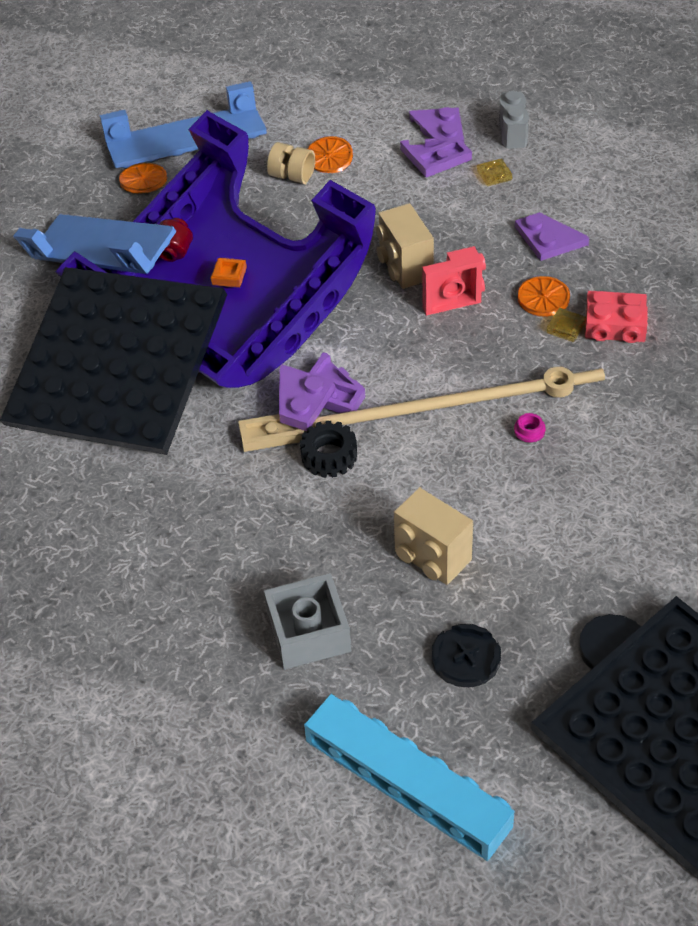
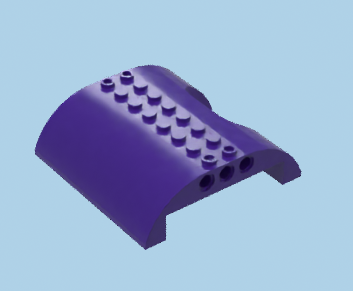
(286, 282)

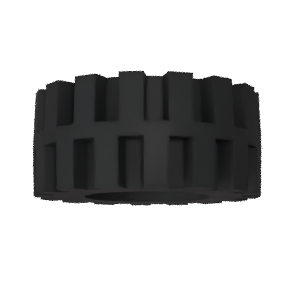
(328, 462)

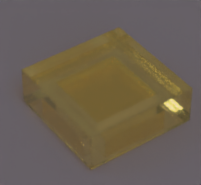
(494, 172)
(566, 324)

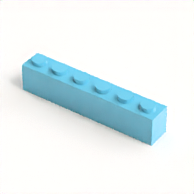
(410, 776)

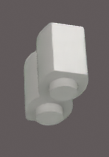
(513, 119)

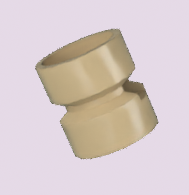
(293, 163)

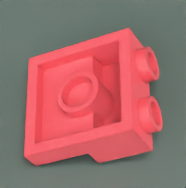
(453, 282)
(616, 316)

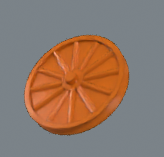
(331, 154)
(143, 178)
(543, 295)

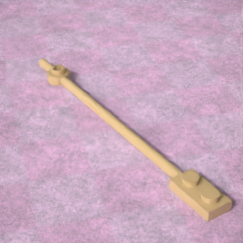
(269, 432)

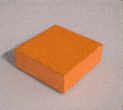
(228, 272)

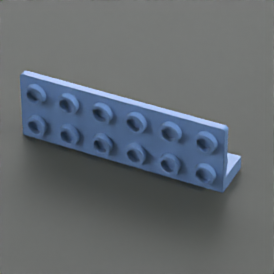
(174, 137)
(102, 241)

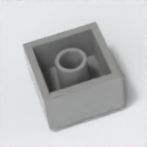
(307, 621)

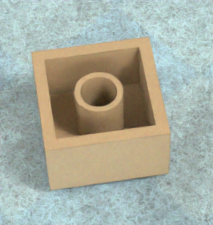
(404, 244)
(433, 536)

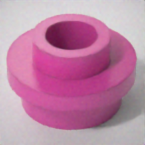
(536, 426)

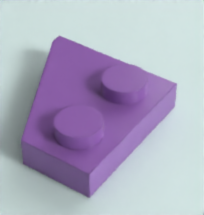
(438, 122)
(436, 154)
(549, 236)
(347, 393)
(302, 396)

